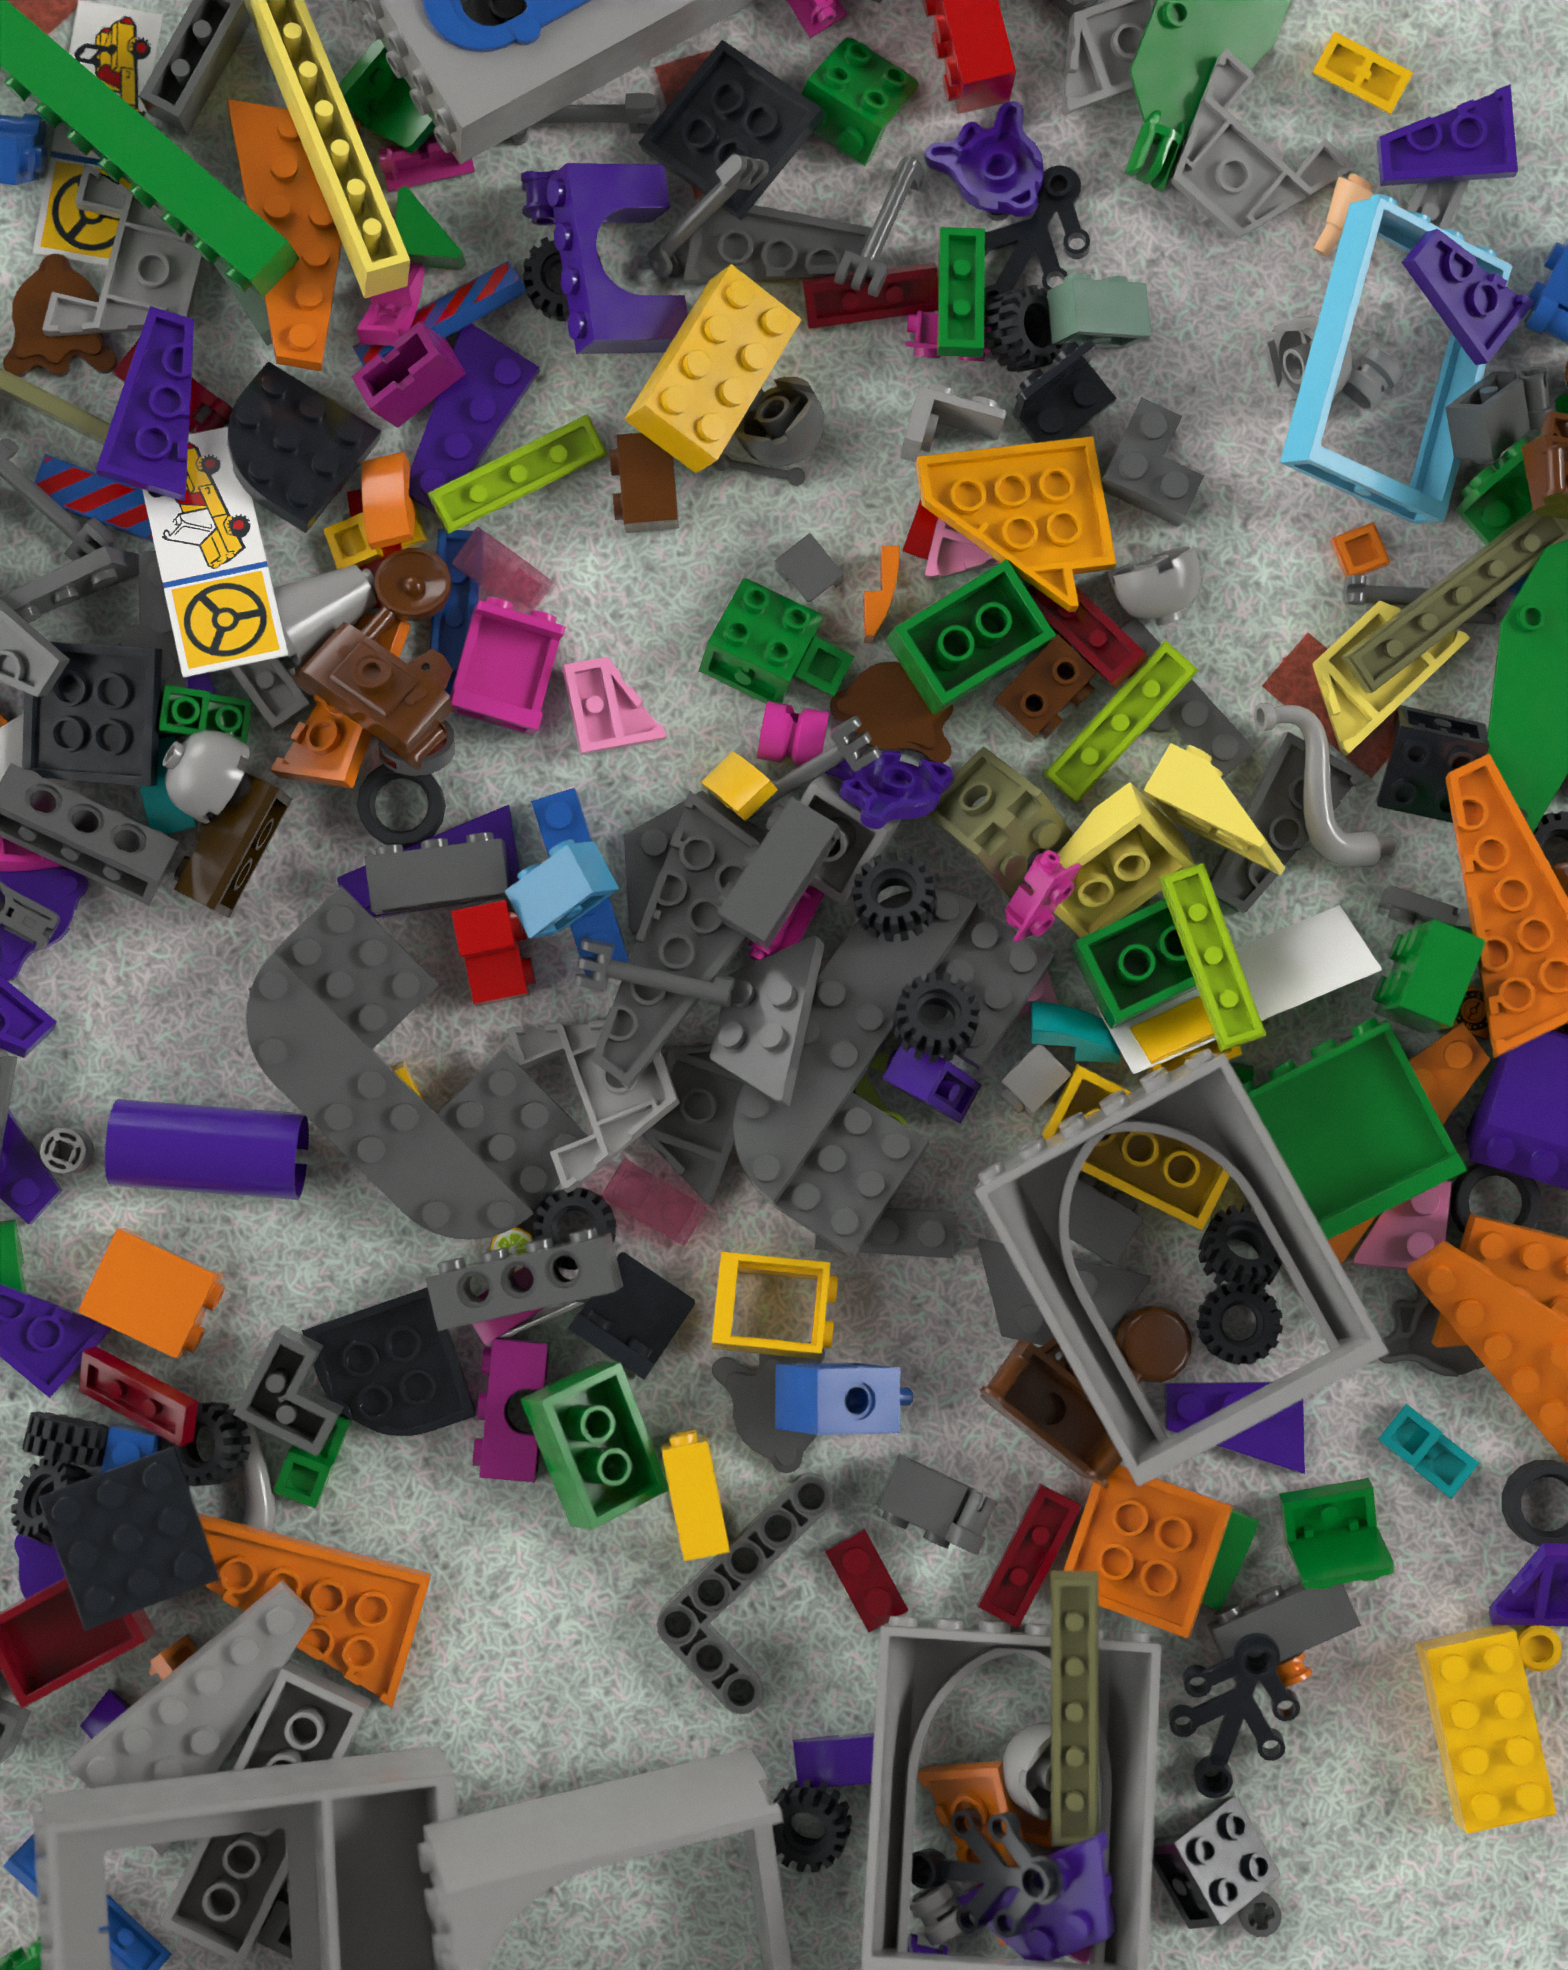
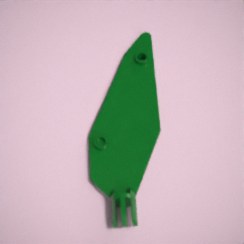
(1176, 65)
(1531, 687)

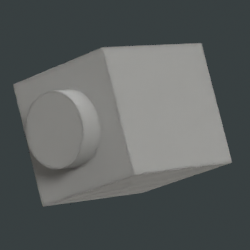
(1033, 1080)

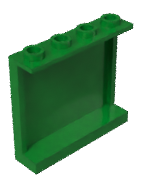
(1355, 1128)

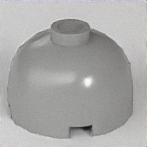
(1290, 351)
(1159, 585)
(204, 772)
(1029, 1769)

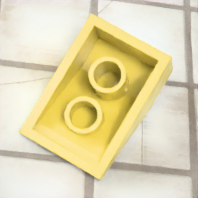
(1197, 799)
(1121, 857)

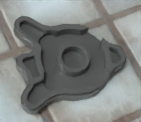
(1413, 1336)
(755, 1409)

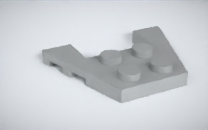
(1232, 171)
(144, 269)
(613, 1110)

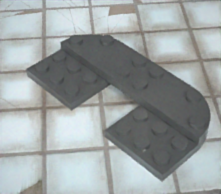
(313, 1033)
(831, 1153)

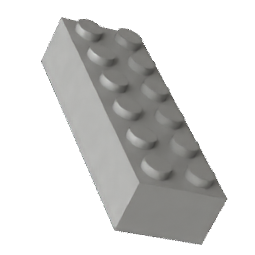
(239, 1876)

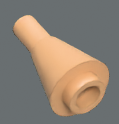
(1345, 192)

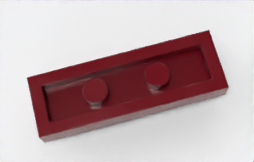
(902, 294)
(1092, 636)
(138, 1396)
(1029, 1555)

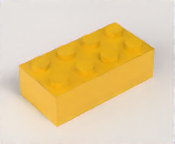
(713, 369)
(1142, 1163)
(1485, 1728)

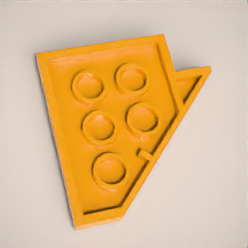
(1029, 506)

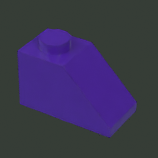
(933, 1084)

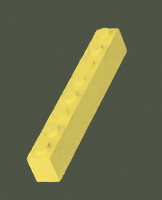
(332, 144)

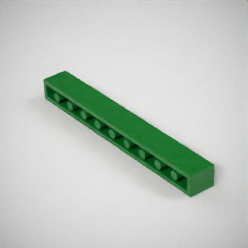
(141, 155)

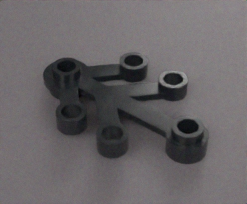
(1034, 233)
(1235, 1706)
(932, 1867)

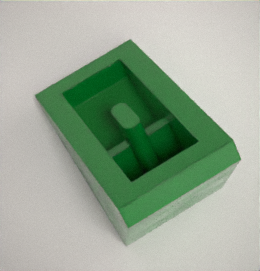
(423, 236)

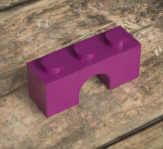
(505, 1449)

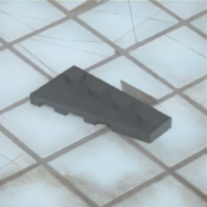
(1279, 817)

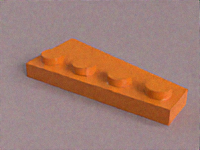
(970, 1786)

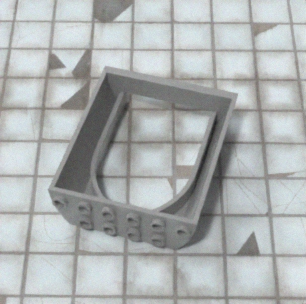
(1211, 1112)
(914, 1678)
(506, 1857)

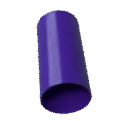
(206, 1149)

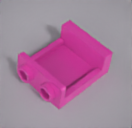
(506, 665)

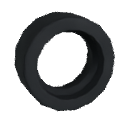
(367, 812)
(1467, 1180)
(1512, 1496)

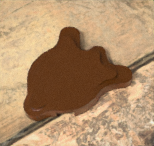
(29, 308)
(893, 712)

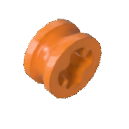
(1293, 1670)

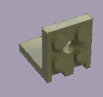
(1005, 825)

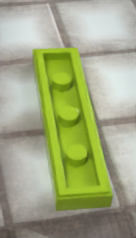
(517, 474)
(1121, 722)
(1212, 957)

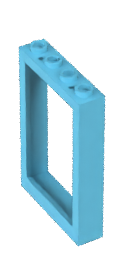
(1435, 466)

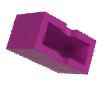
(408, 375)

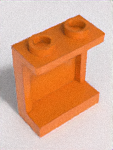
(152, 1294)

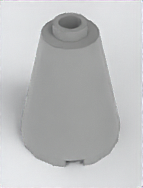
(318, 605)

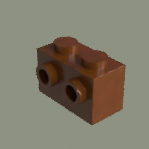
(646, 483)
(1045, 689)

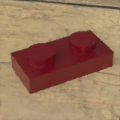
(866, 1580)

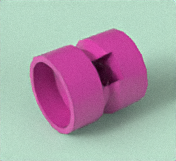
(791, 733)

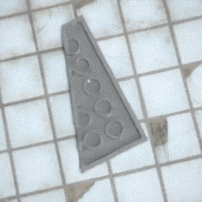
(202, 1705)

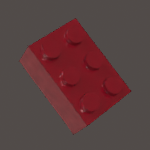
(48, 1647)

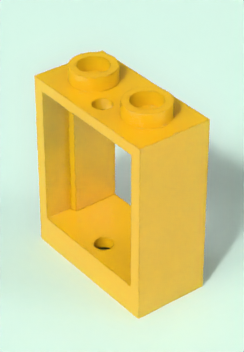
(826, 1293)
(694, 1495)

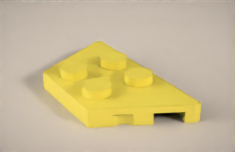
(1348, 706)

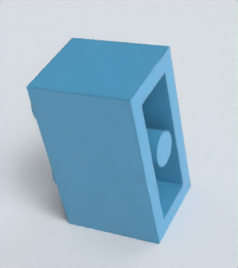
(561, 888)

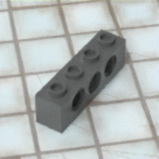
(92, 853)
(457, 1305)

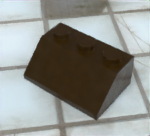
(232, 845)

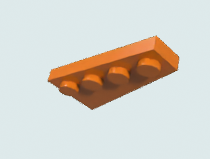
(330, 743)

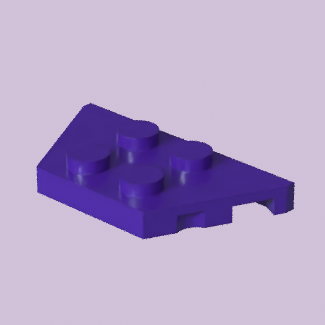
(1537, 1591)
(1072, 1921)

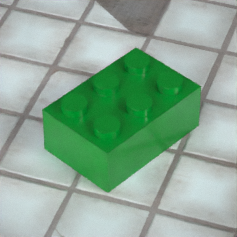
(970, 637)
(1134, 964)
(1428, 976)
(595, 1444)

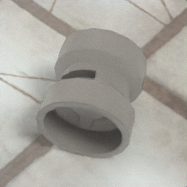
(1374, 375)
(75, 1149)
(937, 1912)

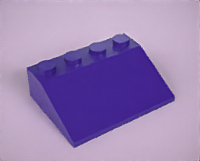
(1525, 1113)

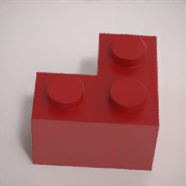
(492, 952)

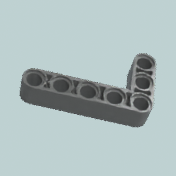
(735, 1582)

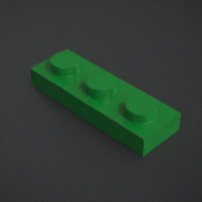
(961, 292)

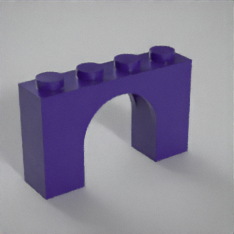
(601, 313)

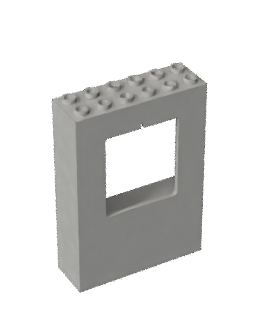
(347, 1841)

